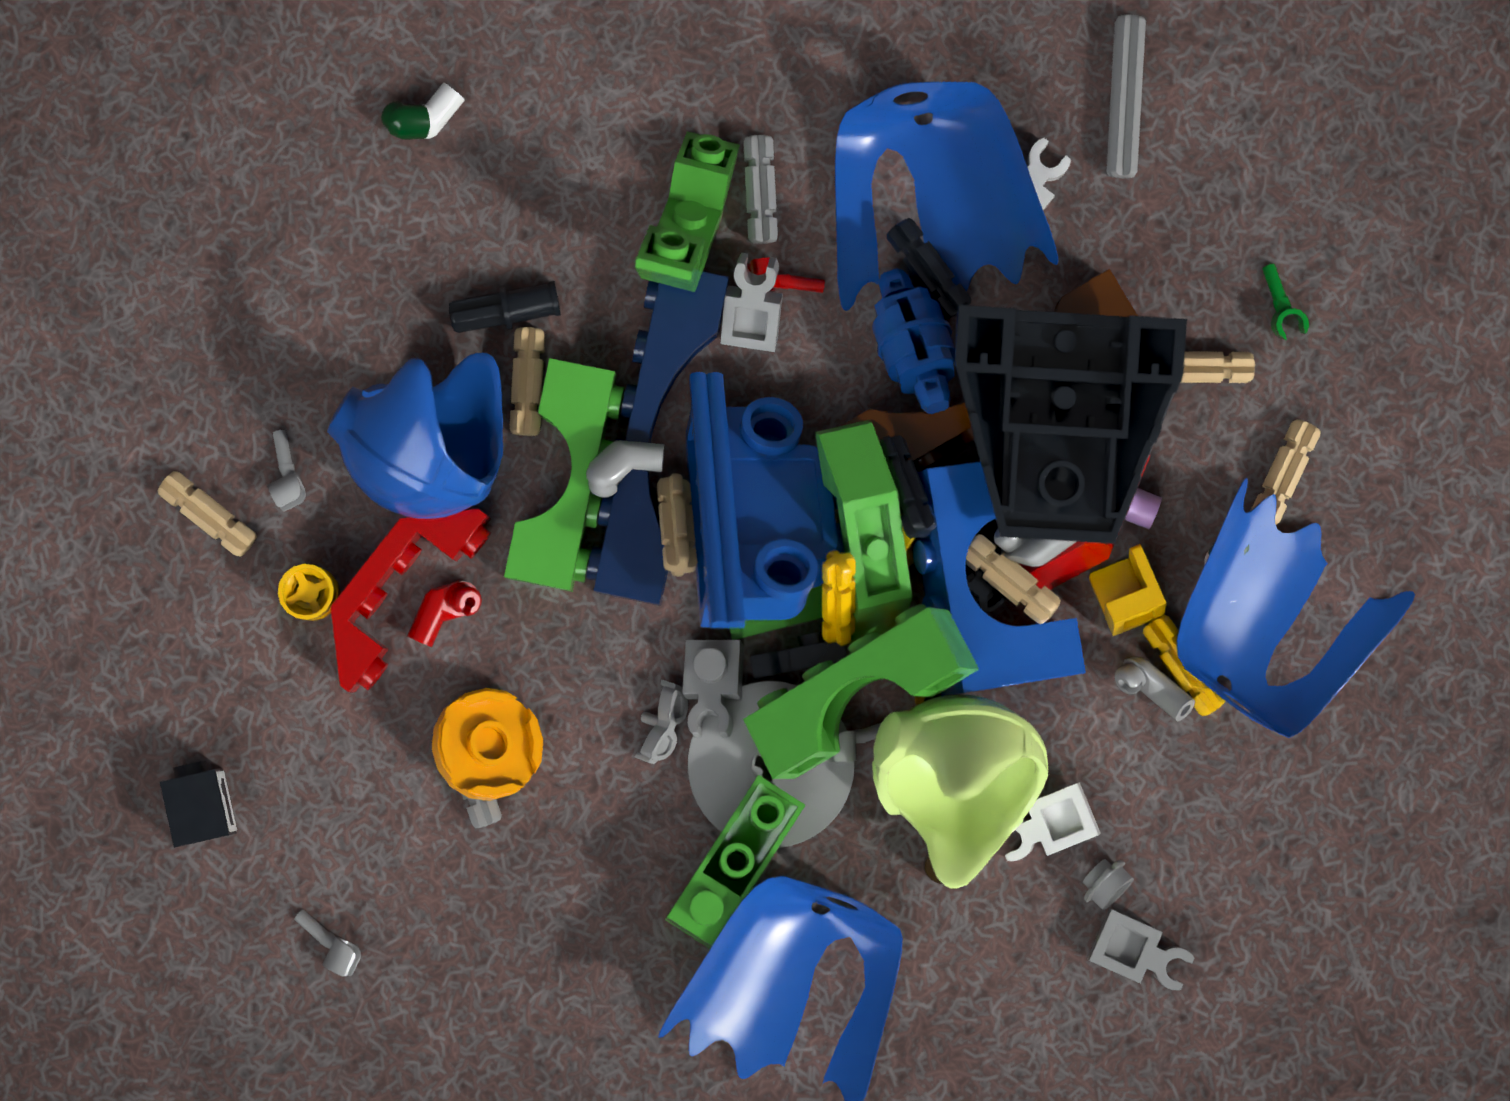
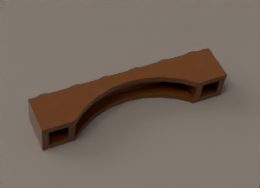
(929, 432)

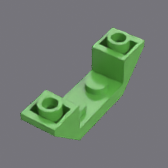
(689, 223)
(869, 522)

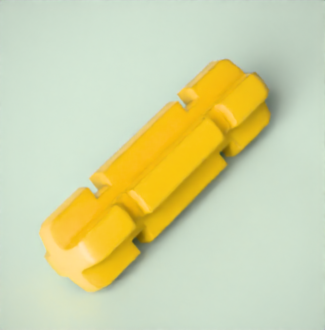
(838, 597)
(1162, 634)

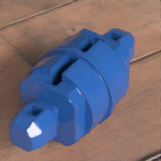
(905, 343)

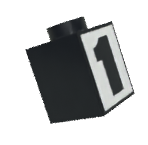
(197, 804)

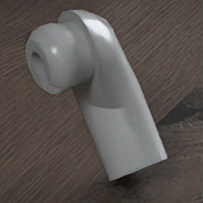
(618, 460)
(1030, 551)
(1141, 675)

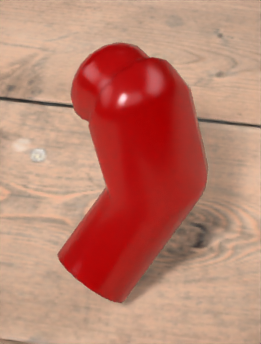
(441, 605)

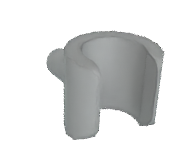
(288, 490)
(848, 742)
(342, 956)

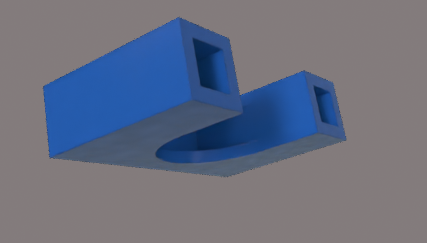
(1001, 651)

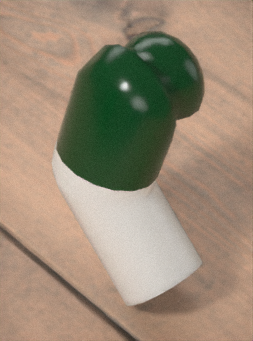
(421, 121)

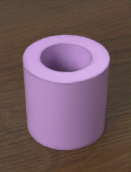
(1143, 509)

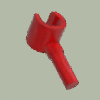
(786, 281)

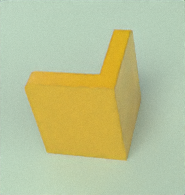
(1128, 592)

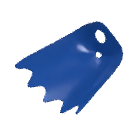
(967, 179)
(1269, 593)
(762, 973)

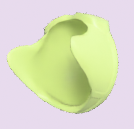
(960, 777)

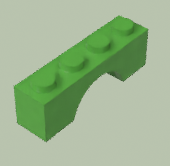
(549, 547)
(802, 725)

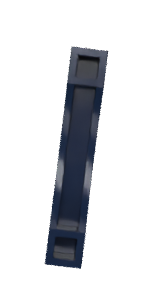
(679, 329)

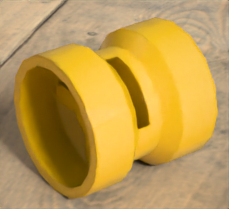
(302, 586)

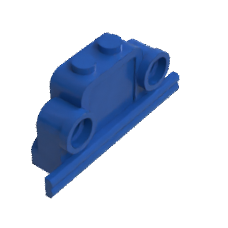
(755, 507)

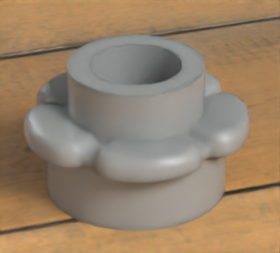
(1107, 883)

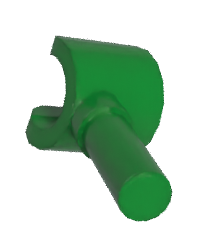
(1282, 304)

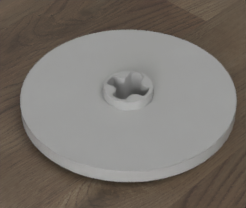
(725, 769)

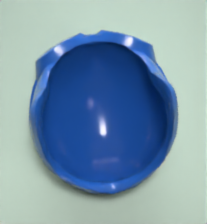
(423, 445)

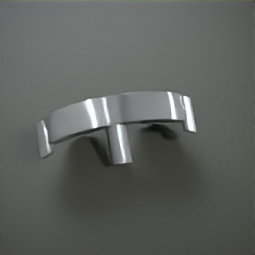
(662, 738)

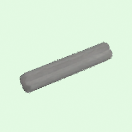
(1126, 96)

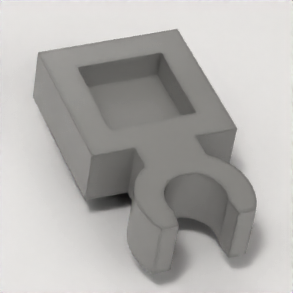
(750, 310)
(712, 676)
(1132, 948)

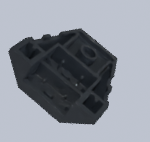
(1065, 413)

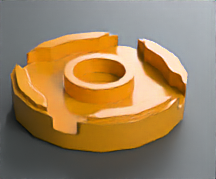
(487, 744)

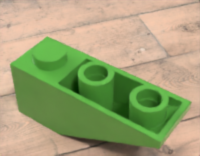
(735, 861)

